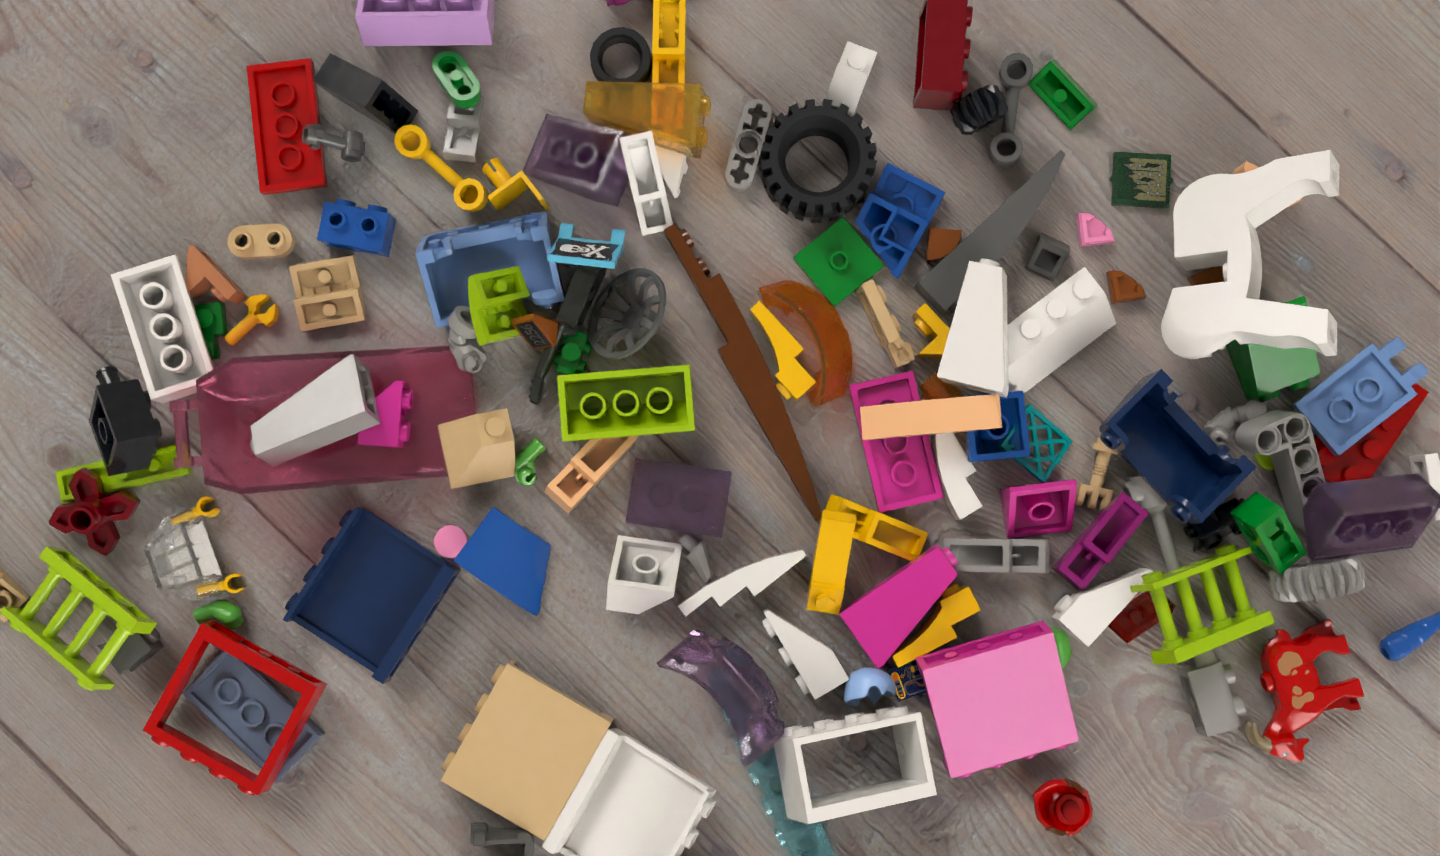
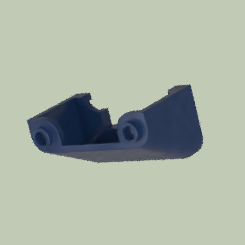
(1172, 450)

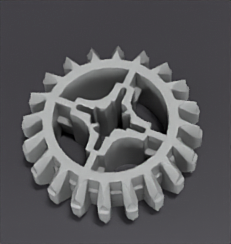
(1318, 579)

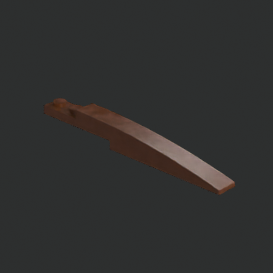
(747, 366)

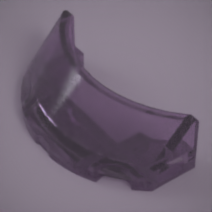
(735, 684)

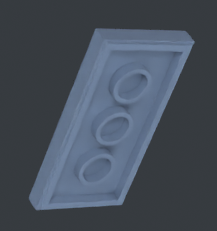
(248, 709)

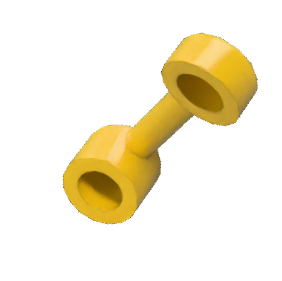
(416, 145)

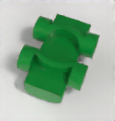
(569, 359)

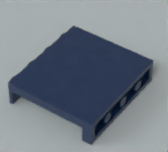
(371, 592)

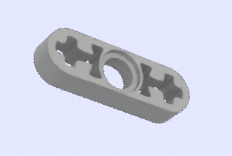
(746, 121)

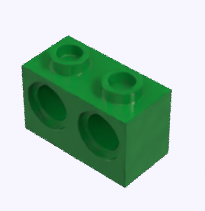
(1268, 532)

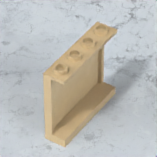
(525, 750)

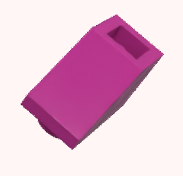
(392, 411)

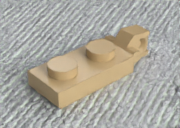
(884, 325)

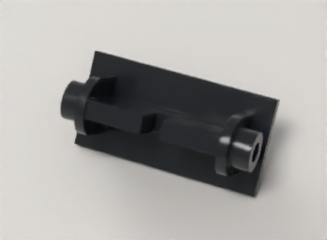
(1210, 532)

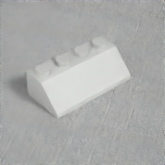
(163, 328)
(1056, 329)

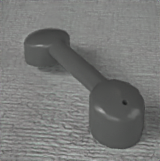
(1014, 75)

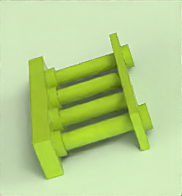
(106, 603)
(1223, 628)

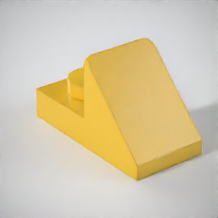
(930, 324)

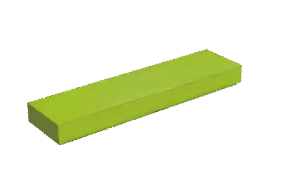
(160, 470)

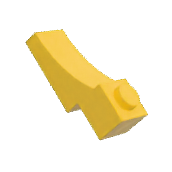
(791, 377)
(830, 561)
(952, 606)

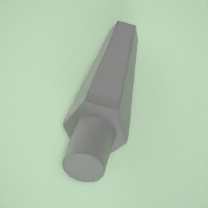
(698, 556)

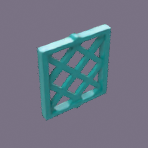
(1054, 459)

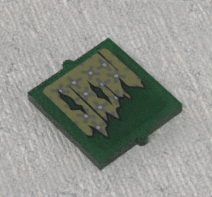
(1141, 180)

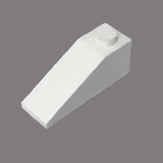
(1094, 608)

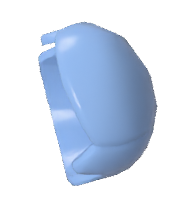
(868, 683)

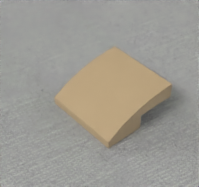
(328, 292)

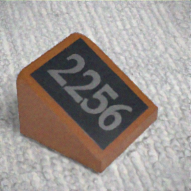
(537, 330)

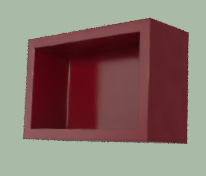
(941, 54)

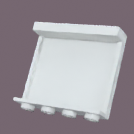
(630, 804)

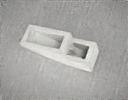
(646, 182)
(952, 471)

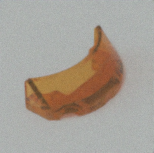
(827, 332)

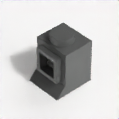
(135, 651)

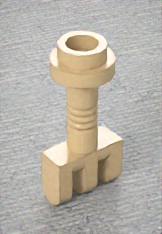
(1095, 488)

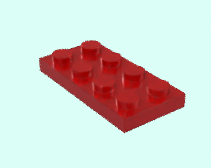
(281, 105)
(1367, 453)

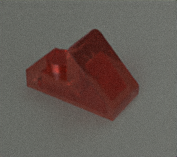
(1136, 617)

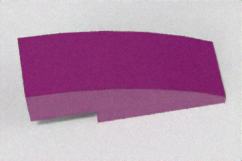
(1100, 541)

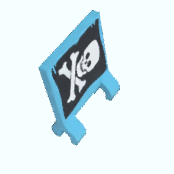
(587, 251)

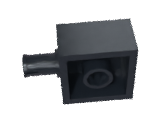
(123, 423)

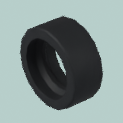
(616, 36)

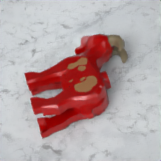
(1297, 688)

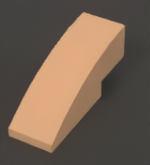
(586, 470)

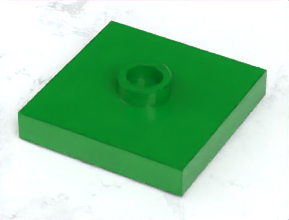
(838, 262)

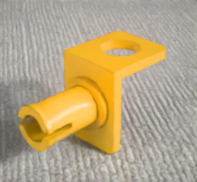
(507, 186)

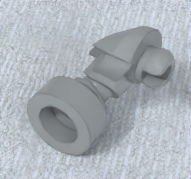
(466, 351)
(1222, 425)

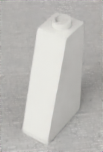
(978, 334)

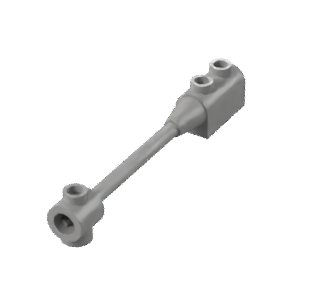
(1205, 679)

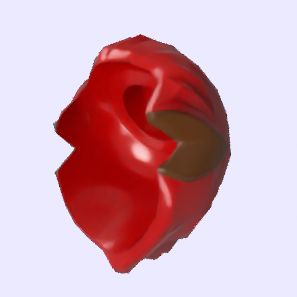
(1062, 806)

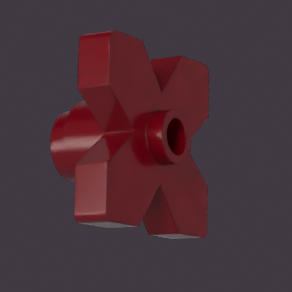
(94, 511)

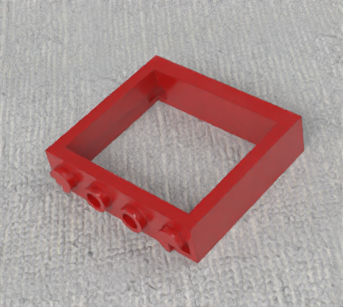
(262, 660)

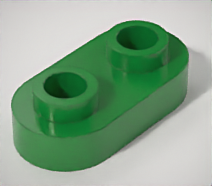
(457, 82)

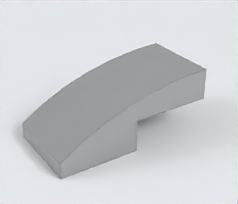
(463, 132)

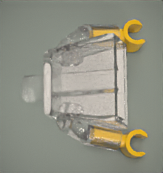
(184, 558)

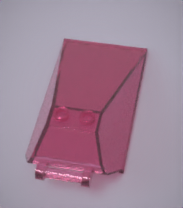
(251, 387)

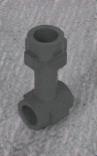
(350, 144)

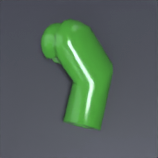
(1063, 646)

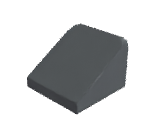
(1048, 256)

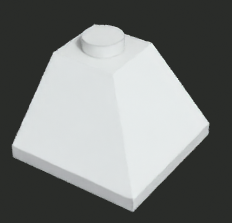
(642, 574)

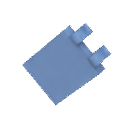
(1359, 396)

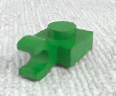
(213, 325)

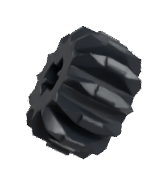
(979, 109)

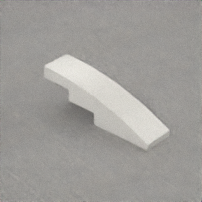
(754, 576)

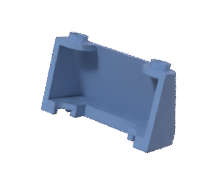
(455, 254)

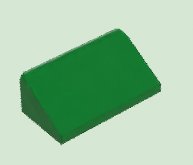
(1062, 94)

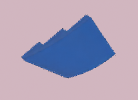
(898, 215)
(508, 559)

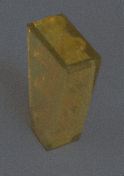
(667, 109)

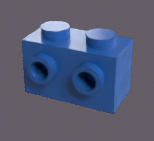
(357, 228)

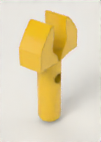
(253, 318)

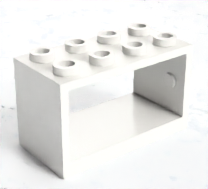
(913, 759)

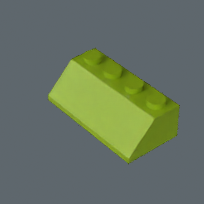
(626, 403)

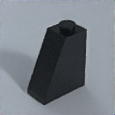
(365, 93)

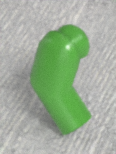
(525, 462)
(222, 611)

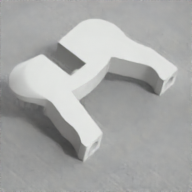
(1217, 228)

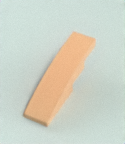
(931, 417)

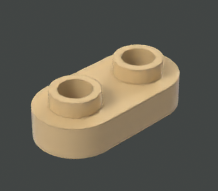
(259, 241)

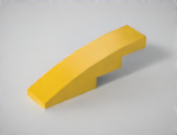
(669, 41)

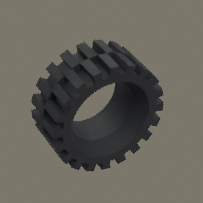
(823, 122)

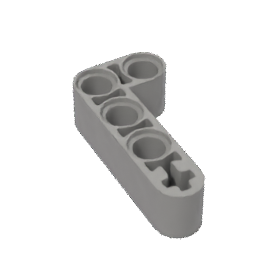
(1293, 452)

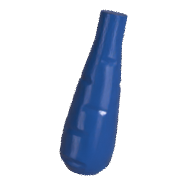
(1409, 638)

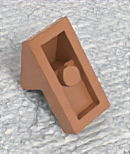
(205, 273)

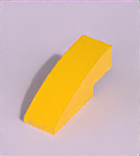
(881, 529)

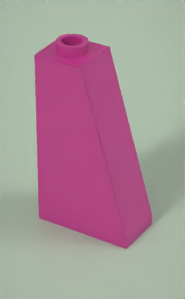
(896, 605)

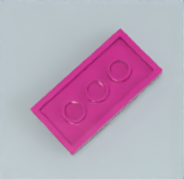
(898, 467)

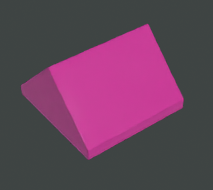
(1038, 508)

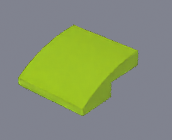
(494, 302)

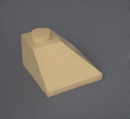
(478, 448)

